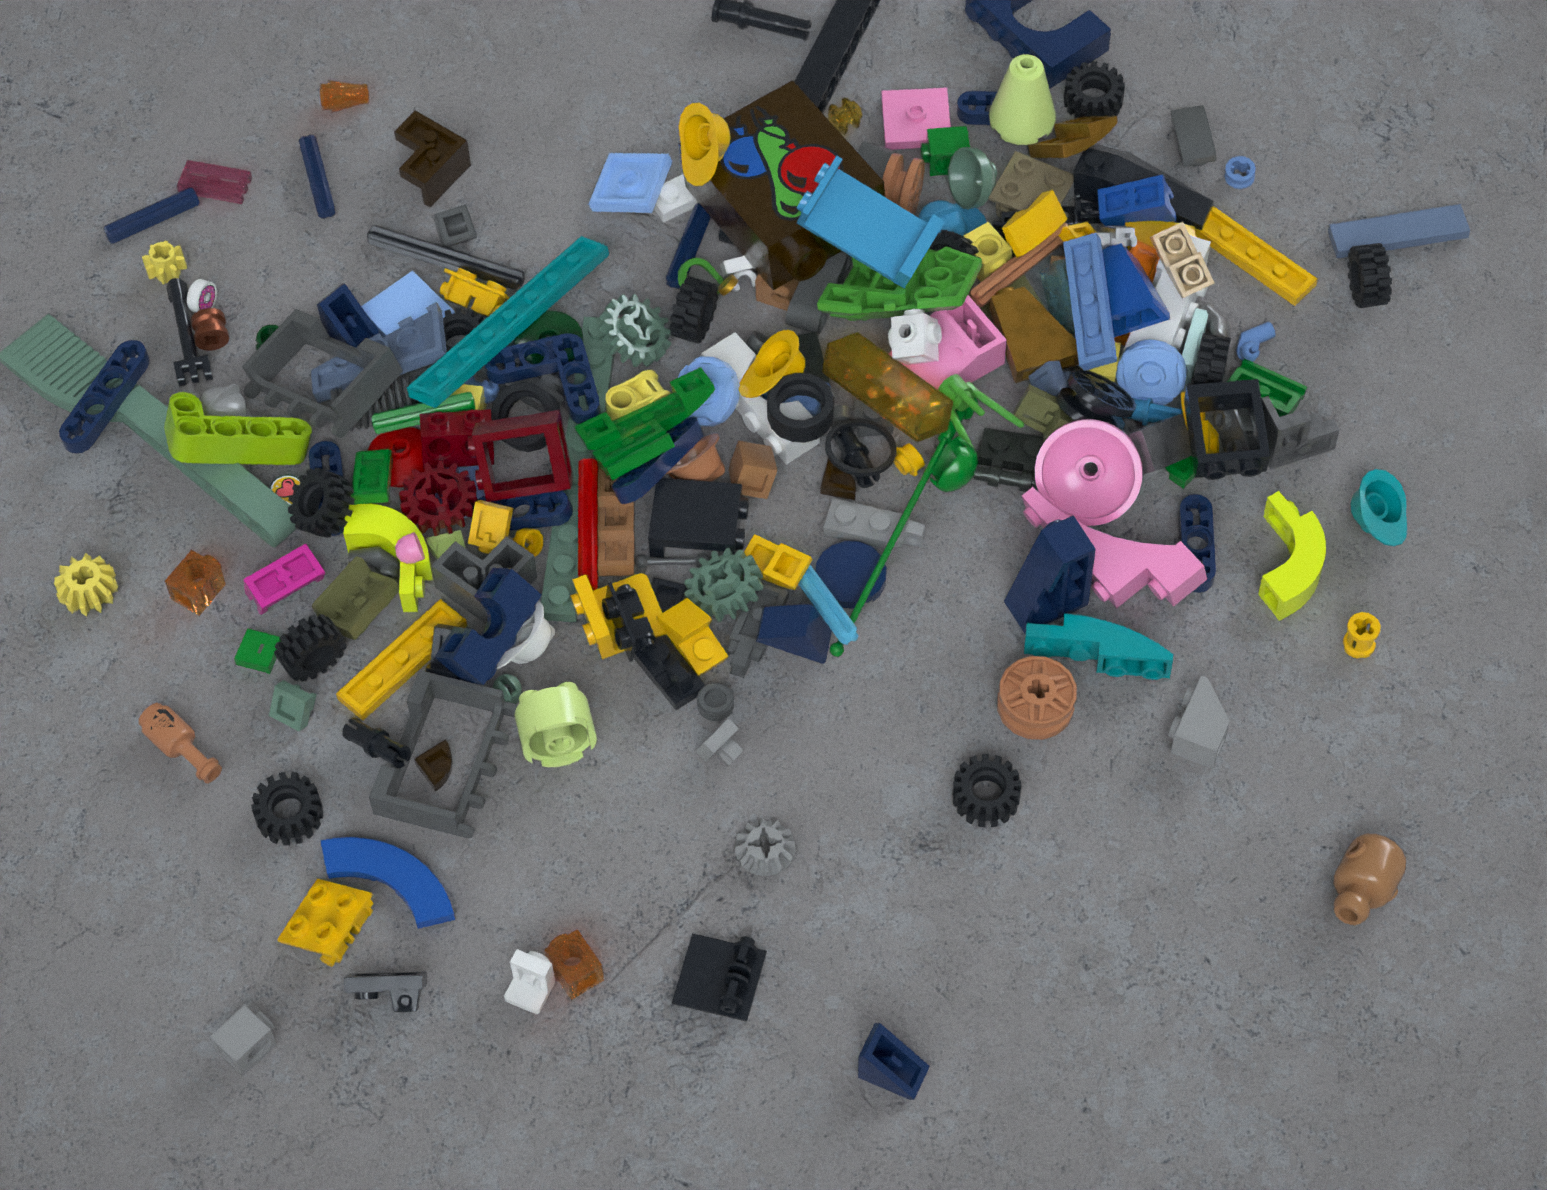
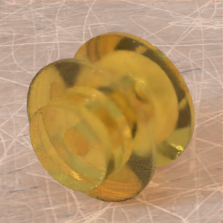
(845, 115)

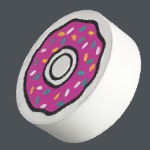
(201, 295)

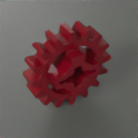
(452, 487)

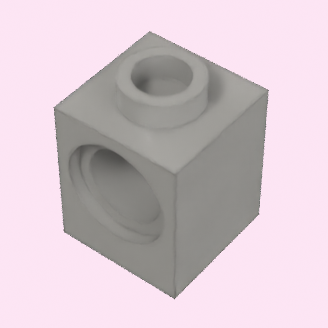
(244, 1039)

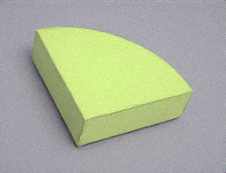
(440, 543)

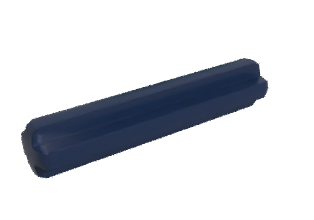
(317, 176)
(151, 215)
(688, 244)

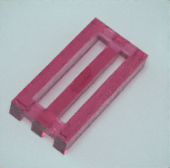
(212, 186)

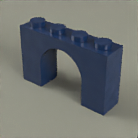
(1057, 49)

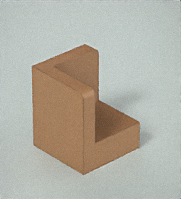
(754, 468)

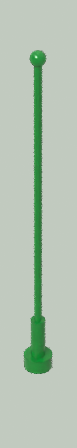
(944, 438)

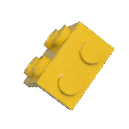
(599, 629)

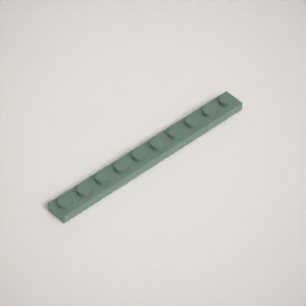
(563, 546)

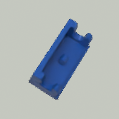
(1136, 201)

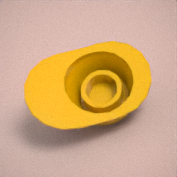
(703, 142)
(774, 360)

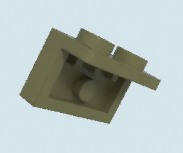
(355, 598)

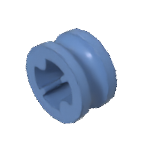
(1243, 164)

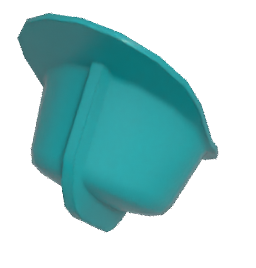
(1381, 507)

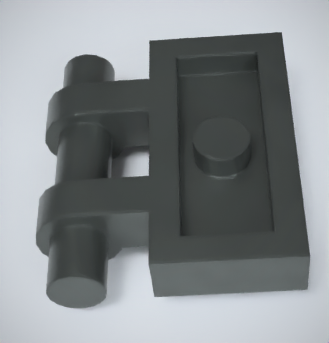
(1008, 451)

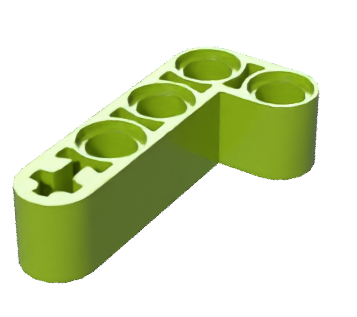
(232, 438)

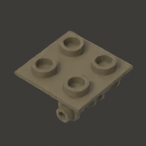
(1024, 182)

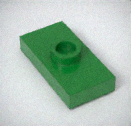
(372, 476)

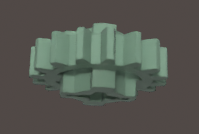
(635, 330)
(724, 584)

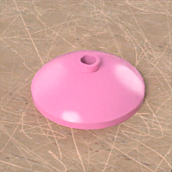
(1072, 489)

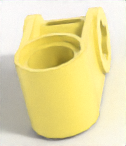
(634, 394)

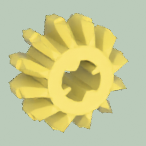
(86, 584)

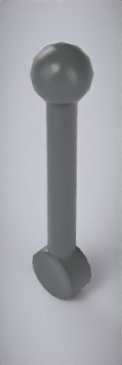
(642, 561)

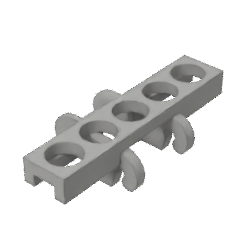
(1117, 234)

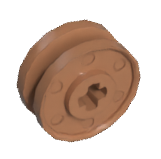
(902, 186)
(1036, 697)

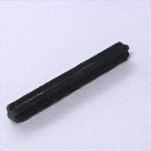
(445, 257)

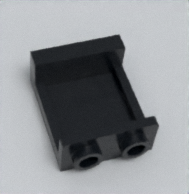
(697, 516)

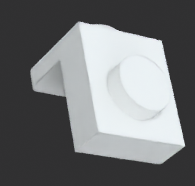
(531, 981)

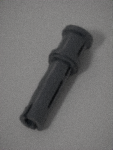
(746, 15)

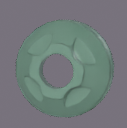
(971, 177)

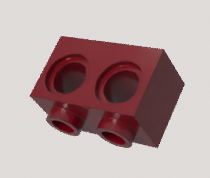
(446, 437)

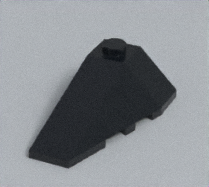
(1107, 167)

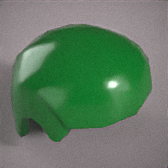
(955, 466)

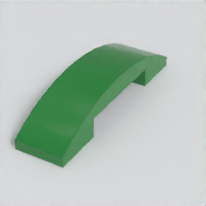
(688, 395)

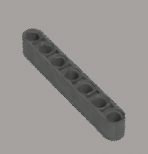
(803, 306)

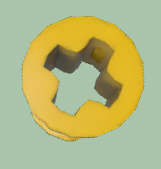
(1357, 632)

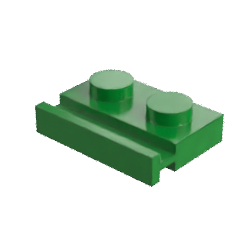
(1282, 391)
(633, 449)

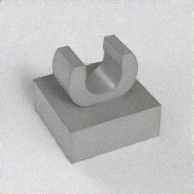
(719, 743)

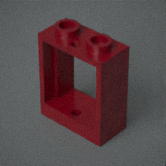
(547, 423)

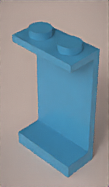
(866, 224)

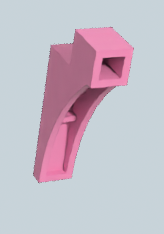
(1126, 565)

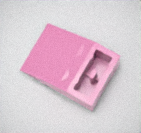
(967, 346)

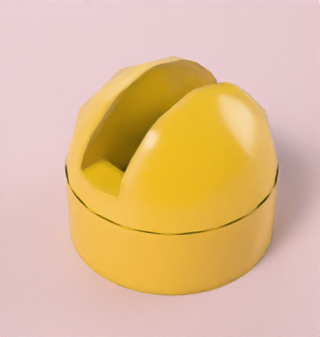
(530, 536)

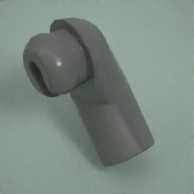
(378, 557)

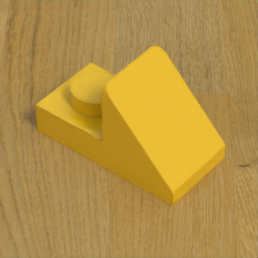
(692, 637)

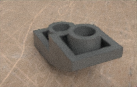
(1193, 136)

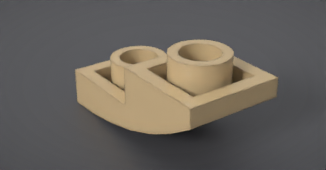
(1182, 260)

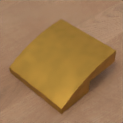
(1073, 137)

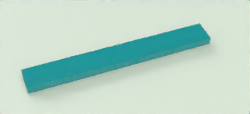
(507, 322)

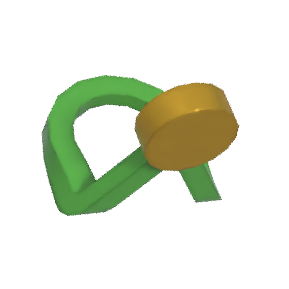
(724, 287)

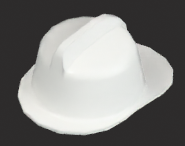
(531, 639)

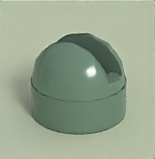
(513, 682)

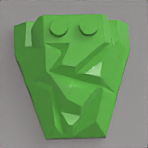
(936, 285)

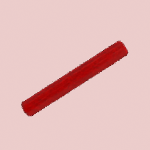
(588, 520)

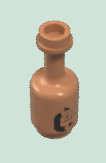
(176, 738)

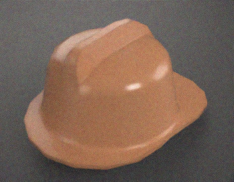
(701, 462)

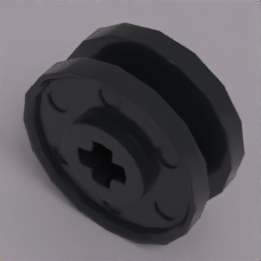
(1095, 398)

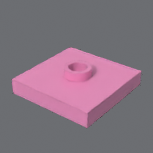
(910, 114)

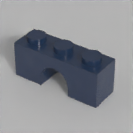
(508, 605)

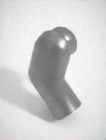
(1216, 322)

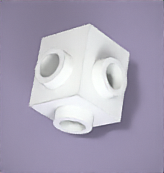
(914, 337)

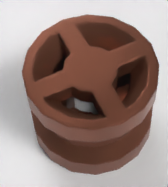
(209, 329)

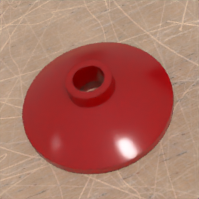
(405, 461)

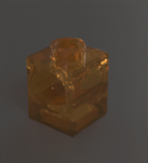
(195, 595)
(575, 978)

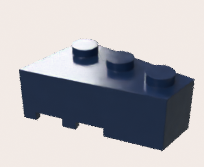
(1054, 575)

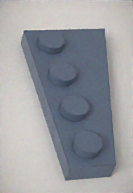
(413, 345)

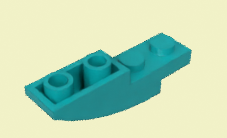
(1115, 647)

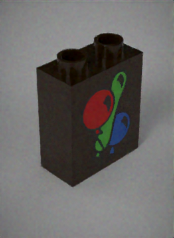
(765, 174)

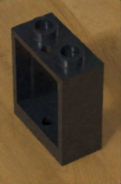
(1226, 397)

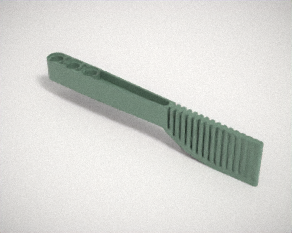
(61, 371)

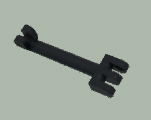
(177, 294)

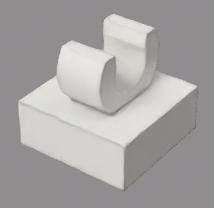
(738, 267)

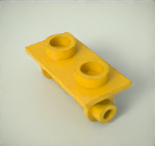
(464, 287)

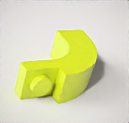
(383, 527)
(1296, 580)

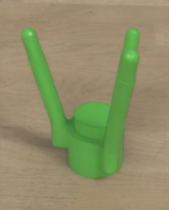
(963, 397)

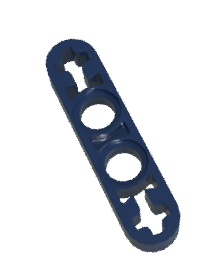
(99, 394)
(641, 479)

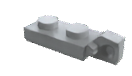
(869, 525)

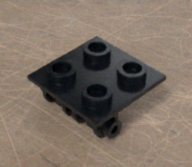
(720, 976)

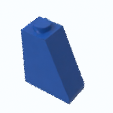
(1130, 292)

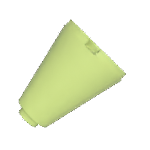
(1023, 103)

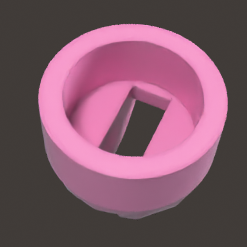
(409, 549)

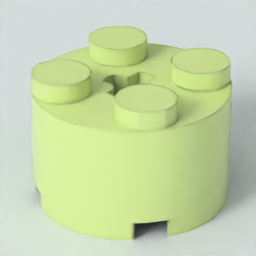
(555, 725)

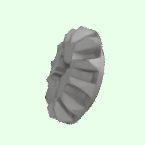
(779, 855)

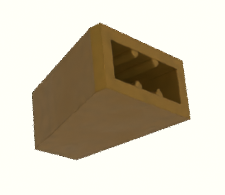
(1030, 333)

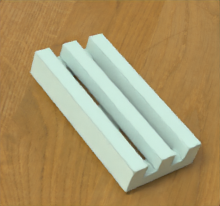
(1193, 341)

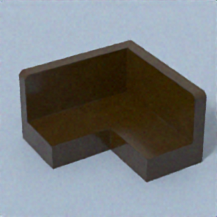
(437, 159)

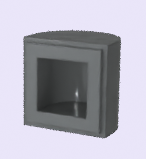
(454, 226)

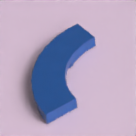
(396, 869)

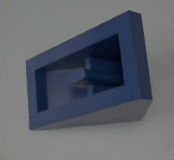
(345, 317)
(796, 631)
(891, 1064)

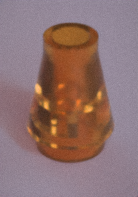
(342, 95)

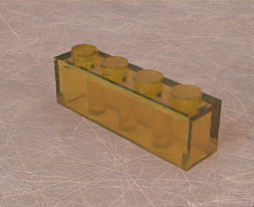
(887, 387)

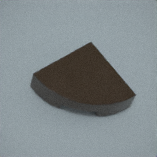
(837, 483)
(436, 764)

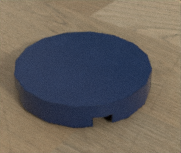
(847, 569)

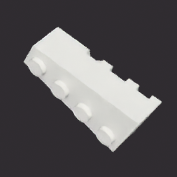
(1180, 309)

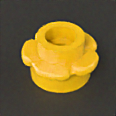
(908, 460)

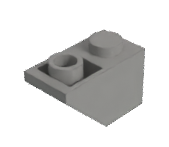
(1203, 725)

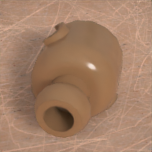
(1367, 877)

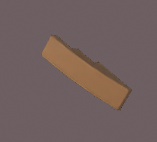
(614, 531)

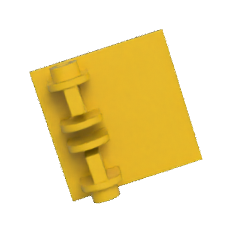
(327, 920)

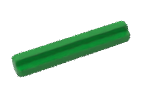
(409, 415)

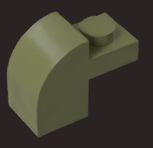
(1040, 411)

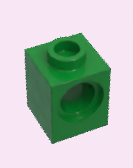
(941, 146)

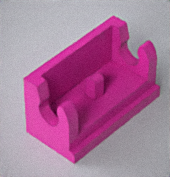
(283, 578)

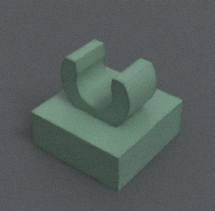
(291, 705)

